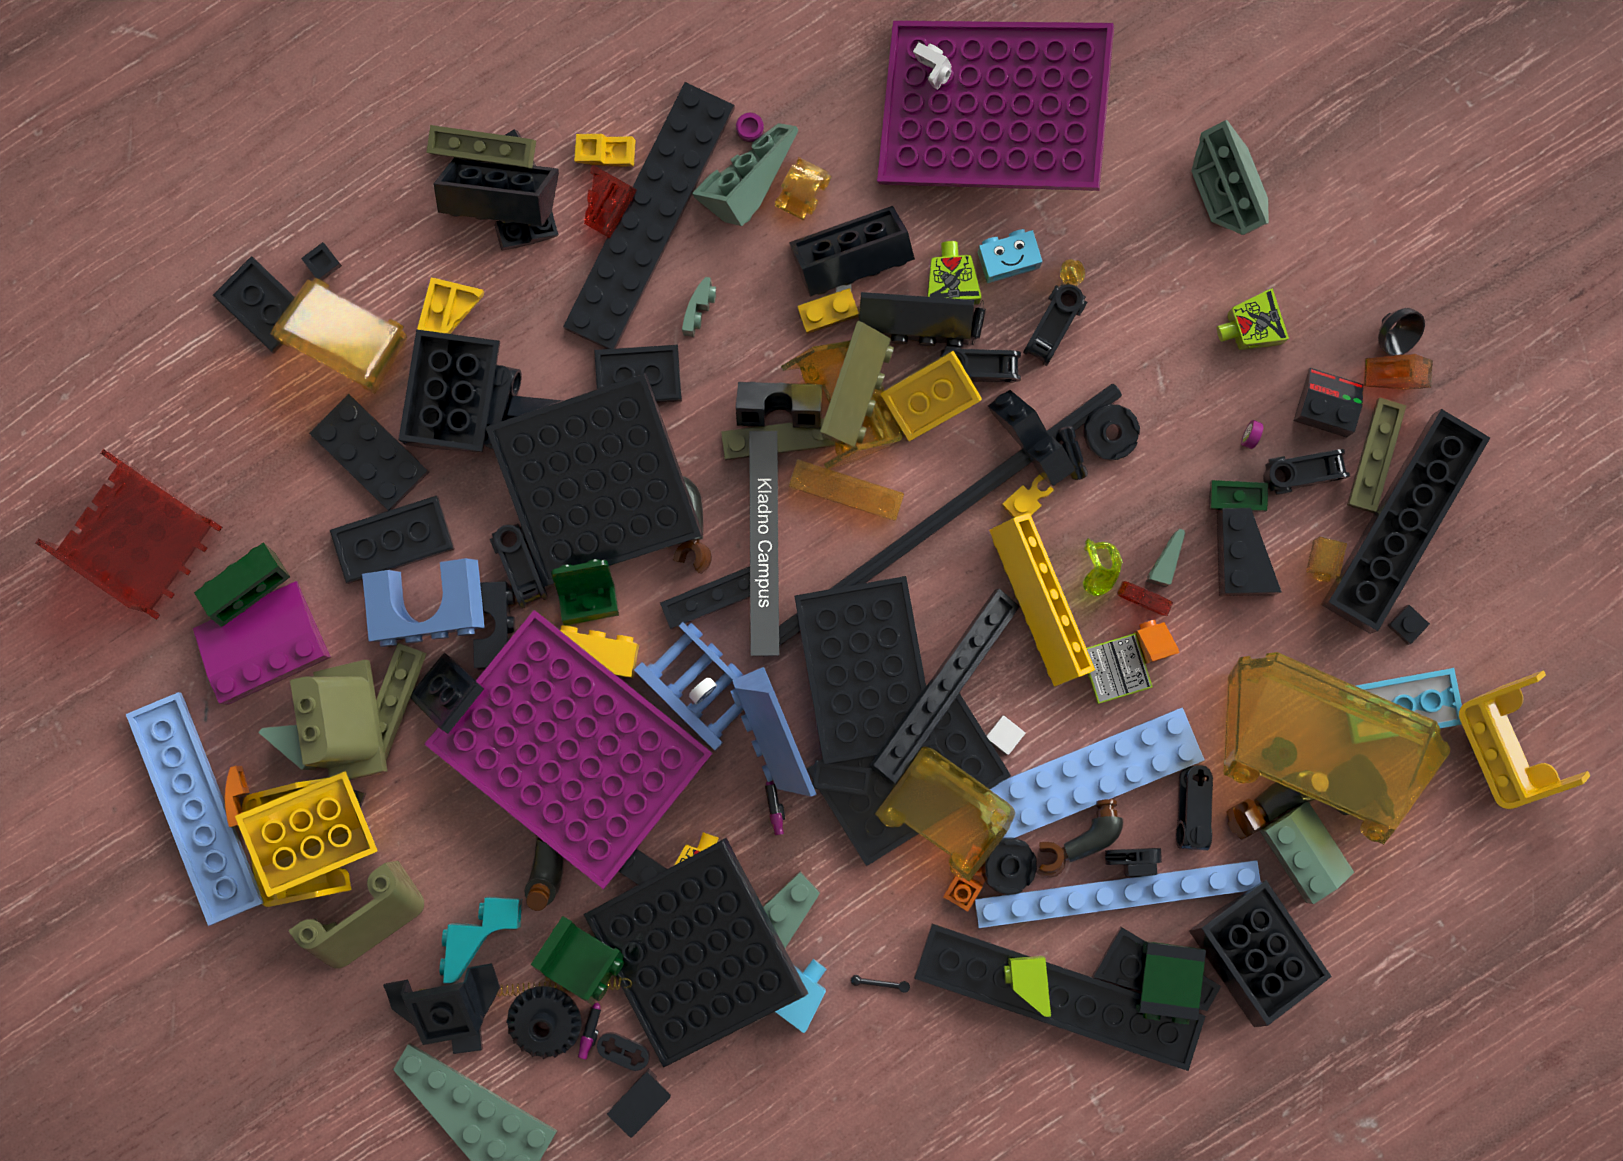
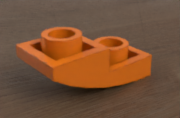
(964, 892)

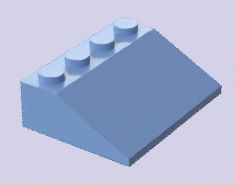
(771, 733)

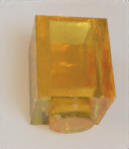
(1326, 558)

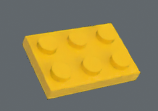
(931, 396)

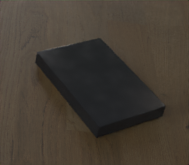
(255, 300)
(658, 362)
(446, 693)

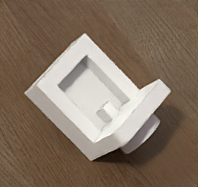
(933, 58)

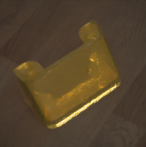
(340, 335)
(948, 811)

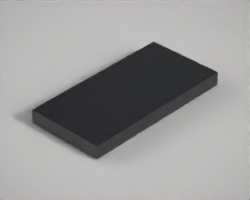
(392, 539)

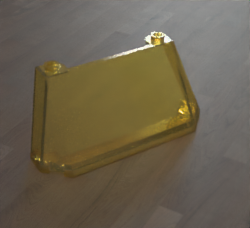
(1329, 741)

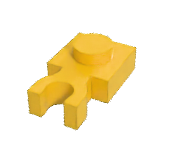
(1025, 500)

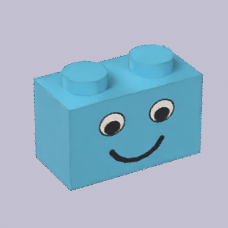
(1009, 255)

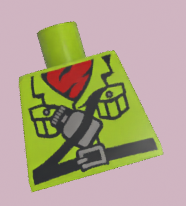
(953, 275)
(1255, 323)

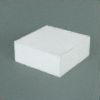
(1005, 735)

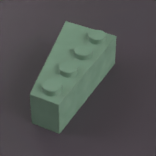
(791, 906)

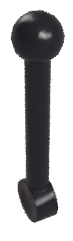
(903, 986)

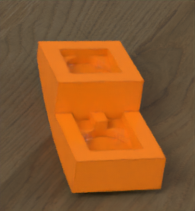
(235, 786)

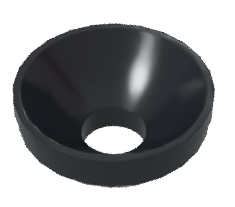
(1404, 334)

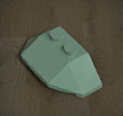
(1229, 180)

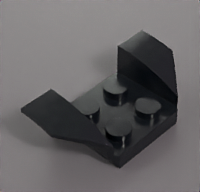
(446, 1010)

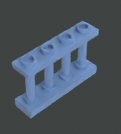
(672, 692)

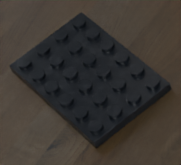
(860, 664)
(957, 739)

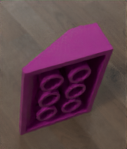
(261, 645)

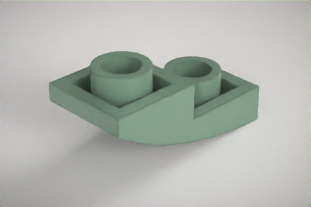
(700, 300)

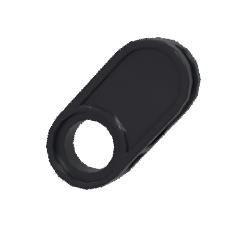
(1133, 856)

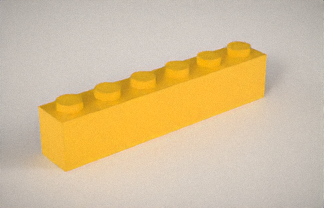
(1041, 599)

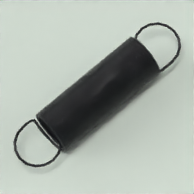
(977, 322)

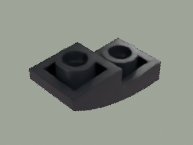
(518, 234)

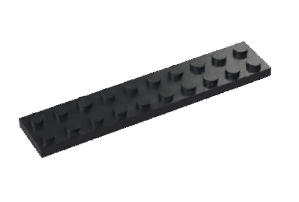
(650, 218)
(1076, 1000)

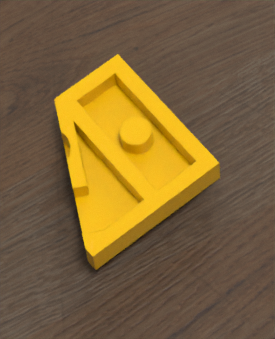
(447, 305)

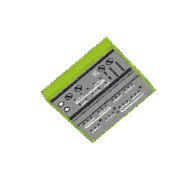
(1118, 669)

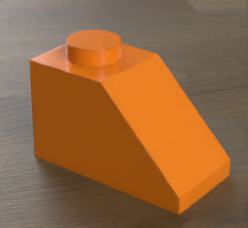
(1155, 641)

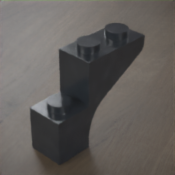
(1029, 432)

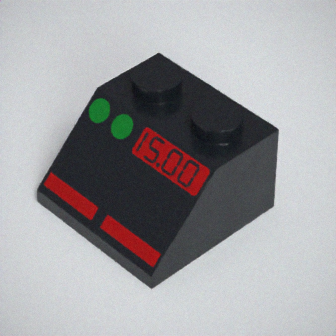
(1330, 403)

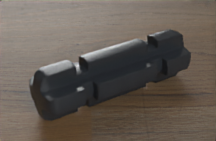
(1071, 447)

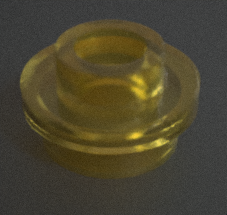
(1072, 272)

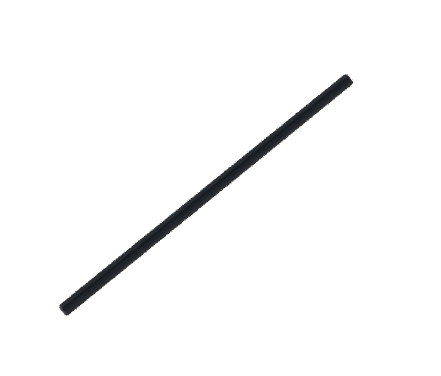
(956, 506)

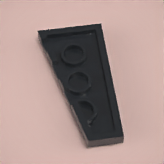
(1125, 965)

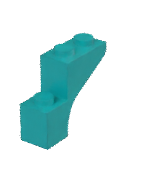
(465, 940)

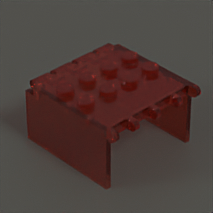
(133, 538)

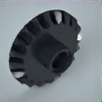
(547, 1006)

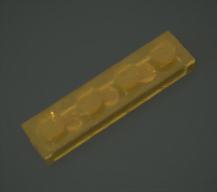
(846, 490)

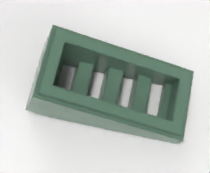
(1165, 566)

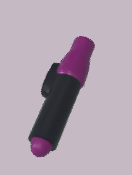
(775, 808)
(590, 1032)

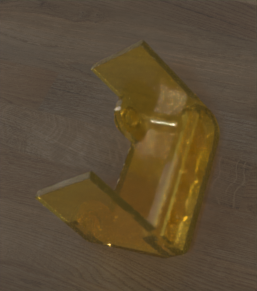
(822, 367)

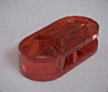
(1144, 598)

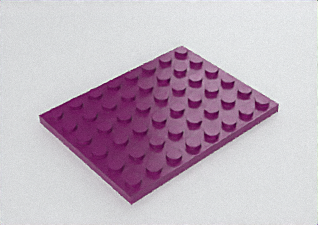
(1014, 113)
(570, 750)

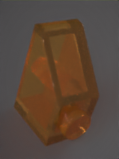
(1398, 372)

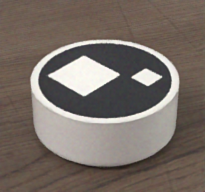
(702, 690)

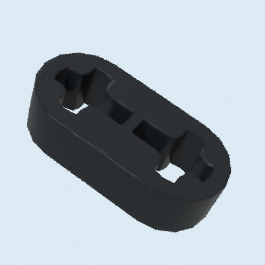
(626, 1045)

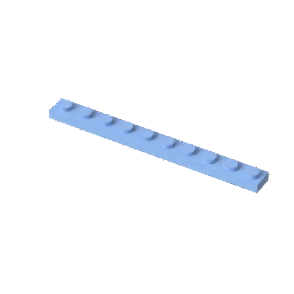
(1117, 894)

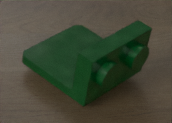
(585, 592)

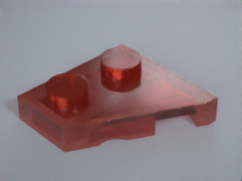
(607, 201)

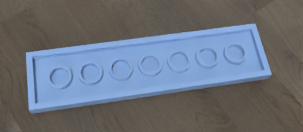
(1099, 771)
(194, 808)

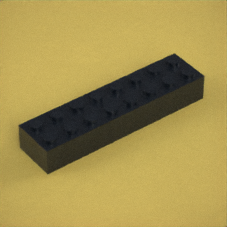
(1405, 521)

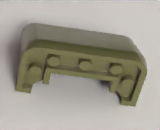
(393, 906)

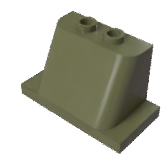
(339, 720)

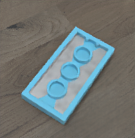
(1427, 694)

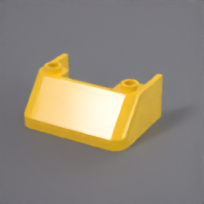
(1500, 753)

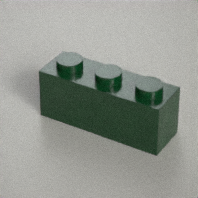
(242, 584)

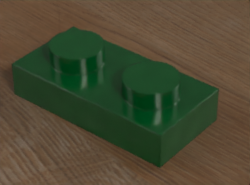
(1238, 495)

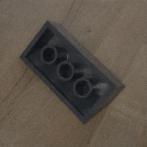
(496, 191)
(852, 251)
(918, 318)

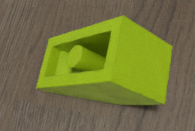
(1030, 981)

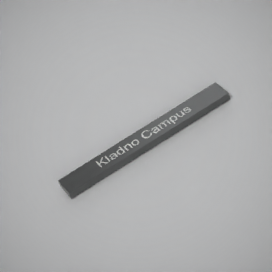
(764, 543)

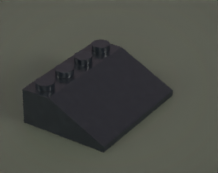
(449, 391)
(1260, 954)

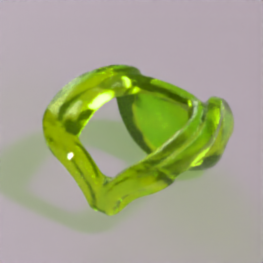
(1101, 579)

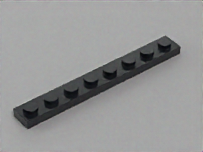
(944, 686)

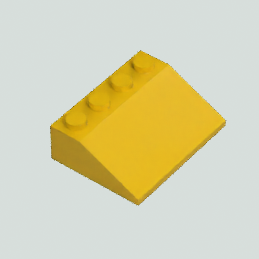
(306, 833)

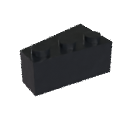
(1242, 556)

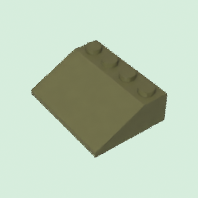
(856, 385)

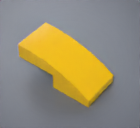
(605, 151)

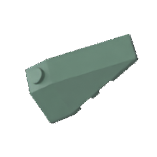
(743, 185)

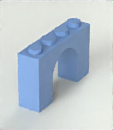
(459, 610)

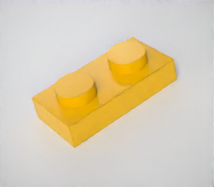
(828, 311)

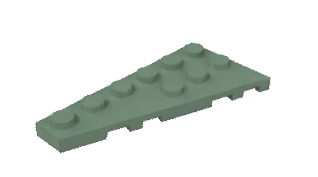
(473, 1116)

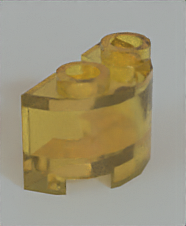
(801, 188)

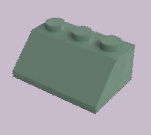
(1307, 853)

